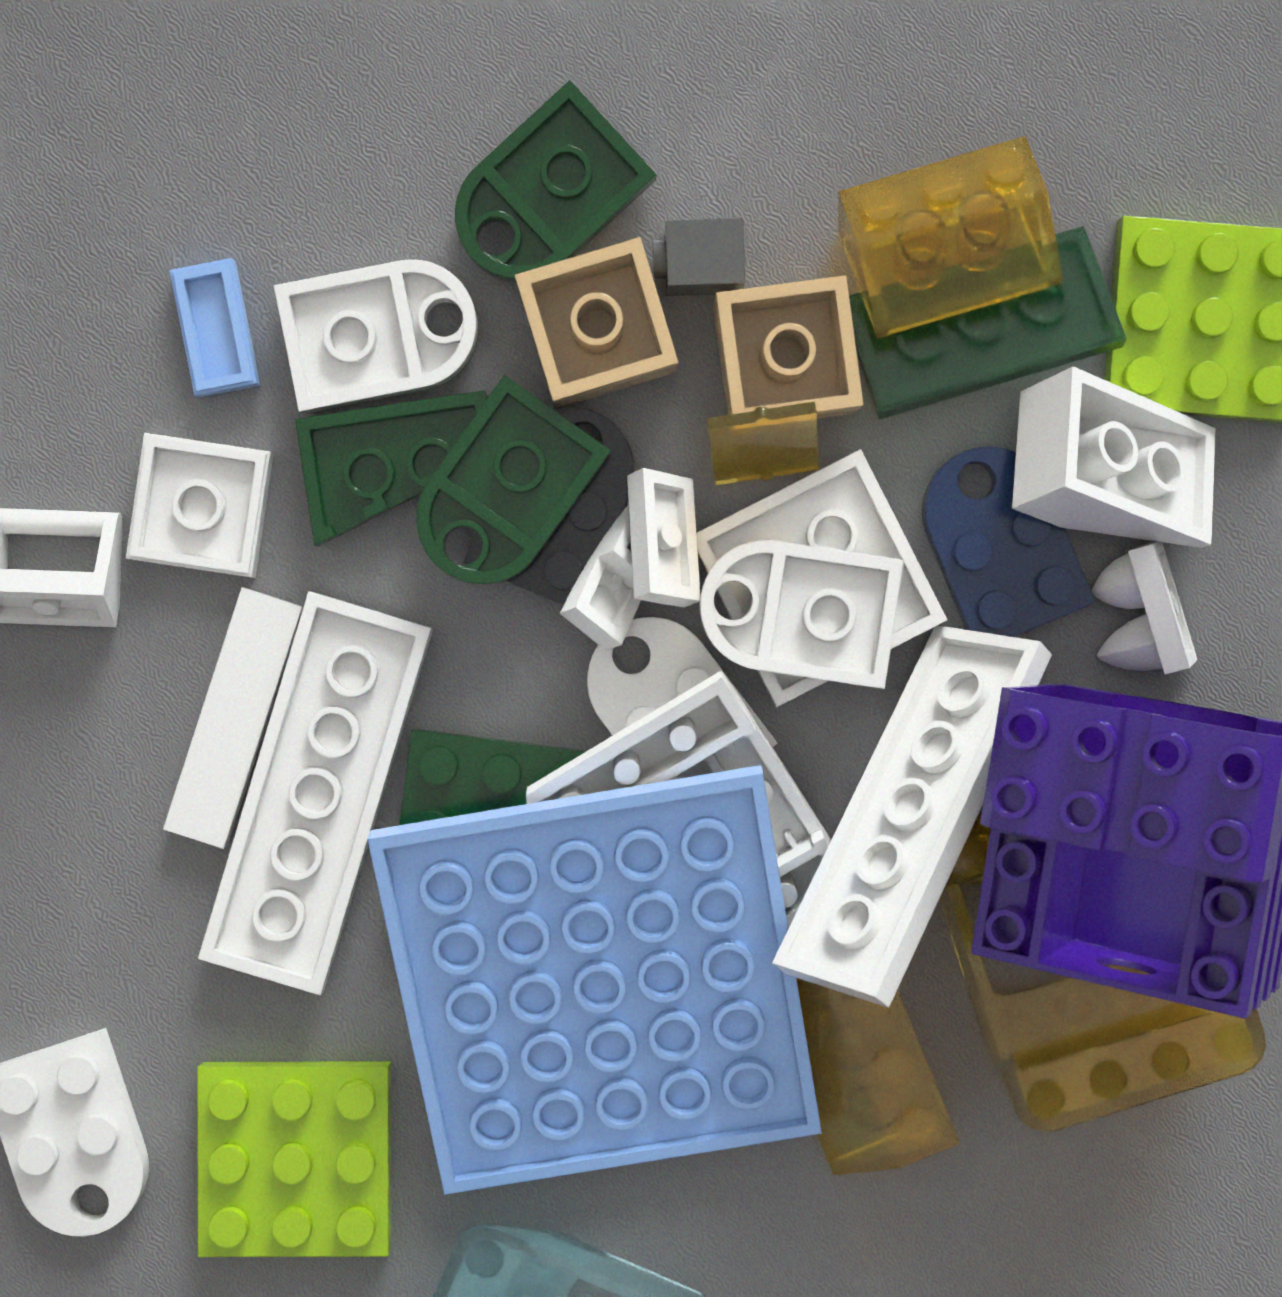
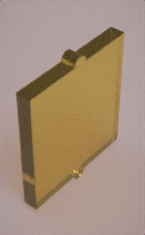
(764, 443)

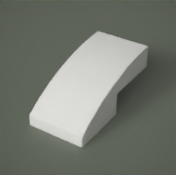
(604, 594)

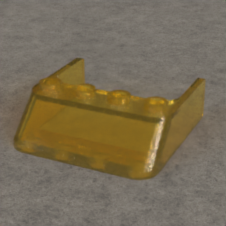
(1095, 1049)

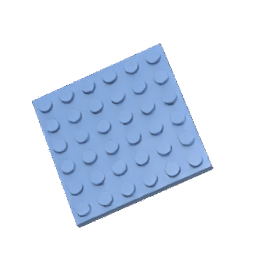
(597, 979)

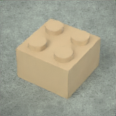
(597, 322)
(789, 347)

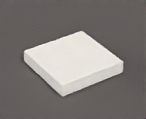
(199, 505)

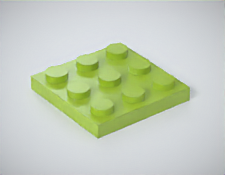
(1199, 317)
(294, 1159)

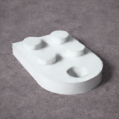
(368, 334)
(809, 611)
(675, 666)
(69, 1127)

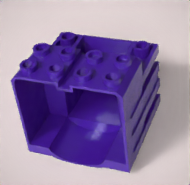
(1135, 845)

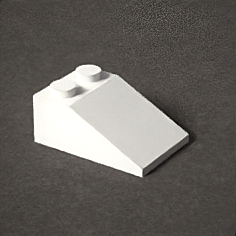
(1112, 462)

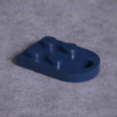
(999, 562)

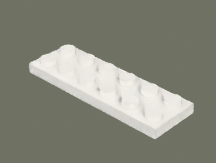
(315, 793)
(907, 817)

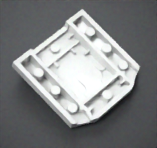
(696, 736)

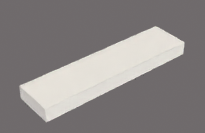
(233, 718)

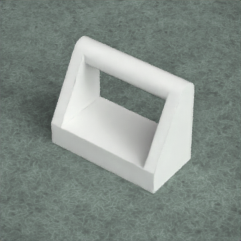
(62, 595)

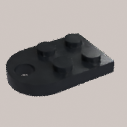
(586, 523)

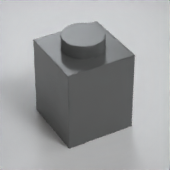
(701, 256)

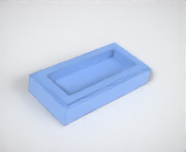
(214, 328)

